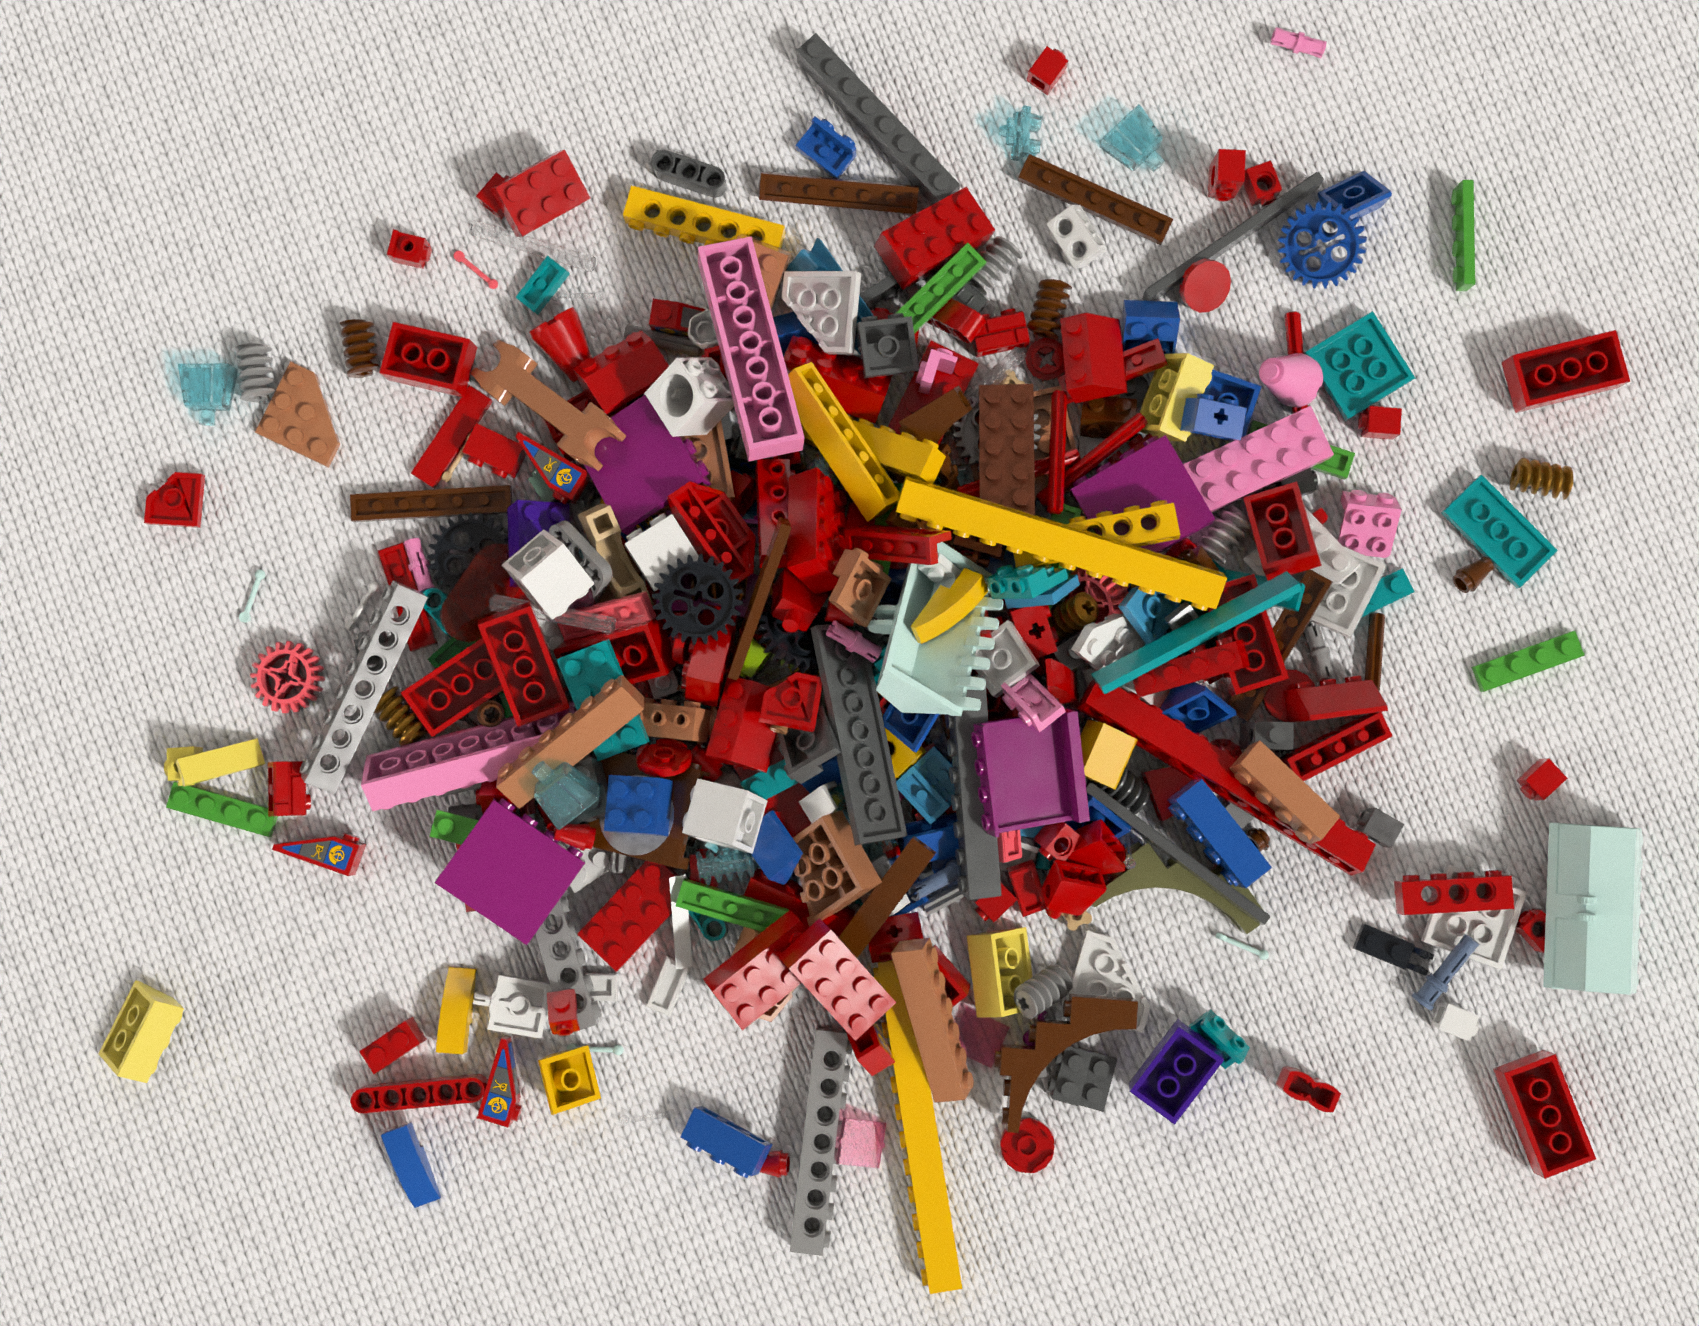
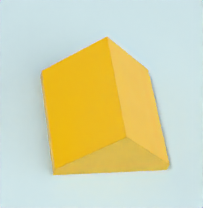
(1105, 752)
(569, 1079)

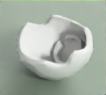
(702, 330)

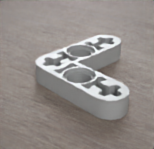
(593, 563)

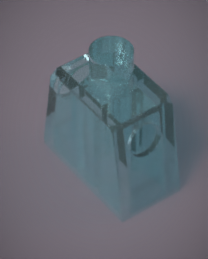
(1134, 141)
(207, 388)
(563, 792)

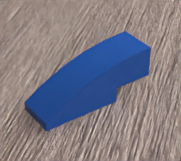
(411, 1164)

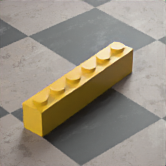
(841, 443)
(898, 453)

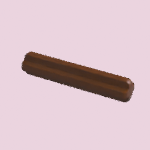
(1375, 648)

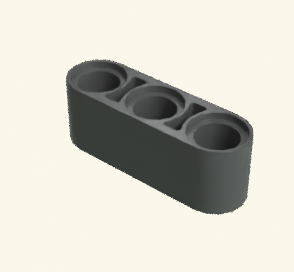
(680, 164)

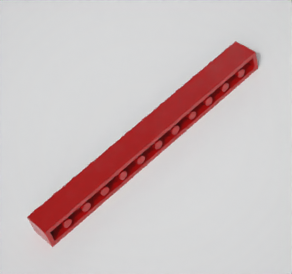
(1202, 760)

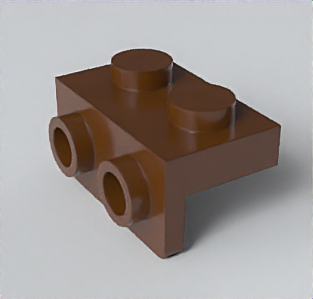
(1105, 416)

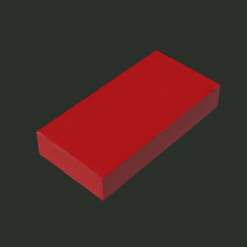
(1027, 887)

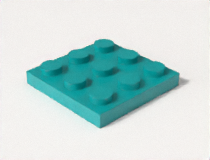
(1360, 365)

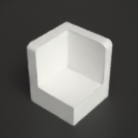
(819, 802)

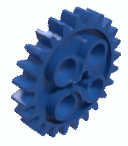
(1331, 266)

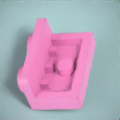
(938, 360)
(1033, 702)

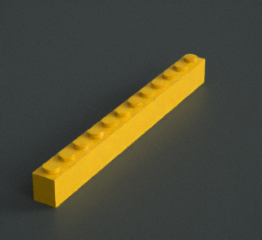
(1060, 543)
(922, 1143)

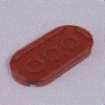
(472, 592)

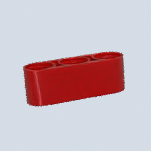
(958, 321)

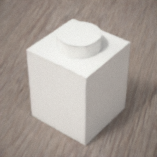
(1455, 1021)

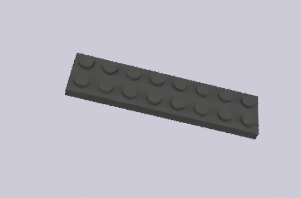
(862, 739)

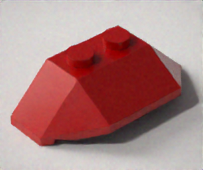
(714, 528)

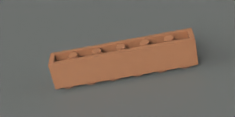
(572, 738)
(932, 1019)

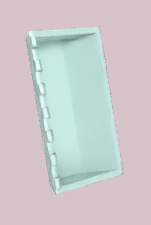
(938, 672)
(1593, 908)

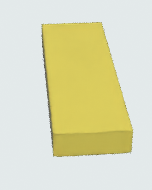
(220, 762)

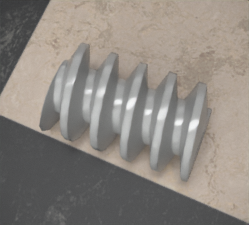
(996, 257)
(254, 372)
(1042, 990)

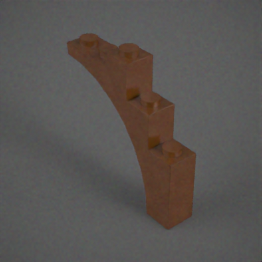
(934, 419)
(1023, 1063)

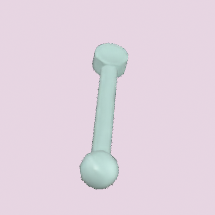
(245, 616)
(1263, 954)
(617, 1049)

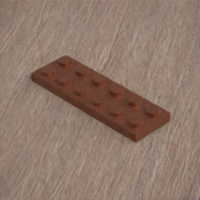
(1007, 445)

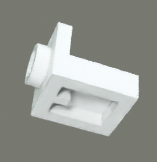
(942, 573)

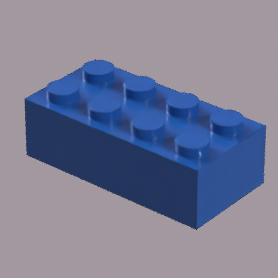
(1219, 834)

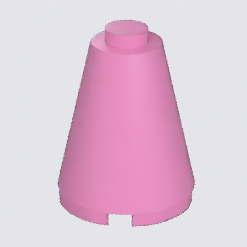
(1292, 378)

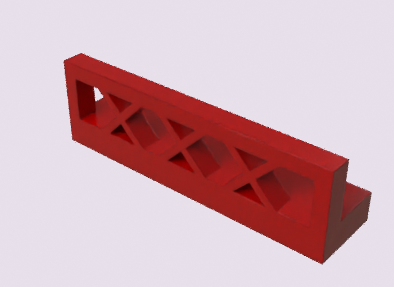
(897, 543)

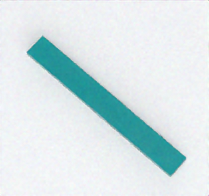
(1196, 632)

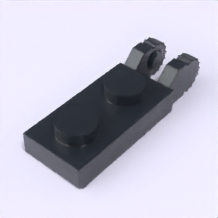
(1389, 948)

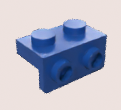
(827, 148)

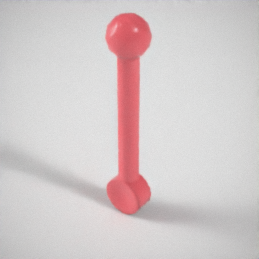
(460, 257)

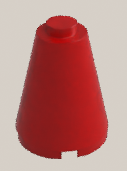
(563, 341)

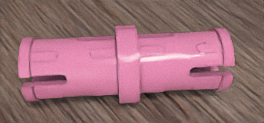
(1298, 42)
(418, 564)
(853, 641)

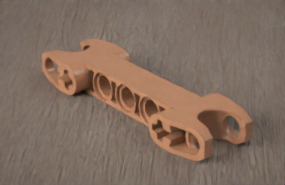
(580, 429)

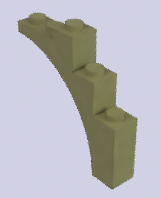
(1152, 873)

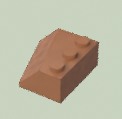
(832, 867)

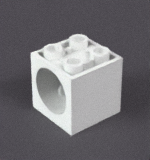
(691, 396)
(659, 547)
(548, 574)
(724, 815)

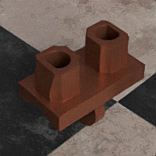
(979, 548)

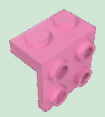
(1369, 522)

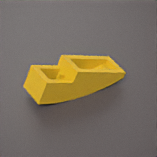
(949, 605)
(456, 1011)

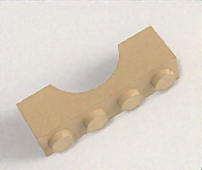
(605, 537)

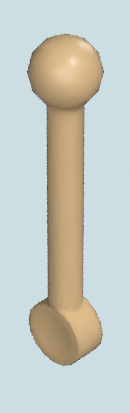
(448, 474)

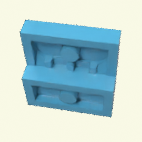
(928, 785)

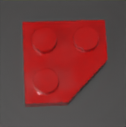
(177, 501)
(793, 702)

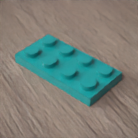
(1499, 531)
(585, 676)

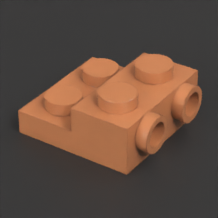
(859, 586)

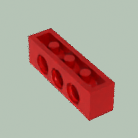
(1337, 745)
(1496, 897)

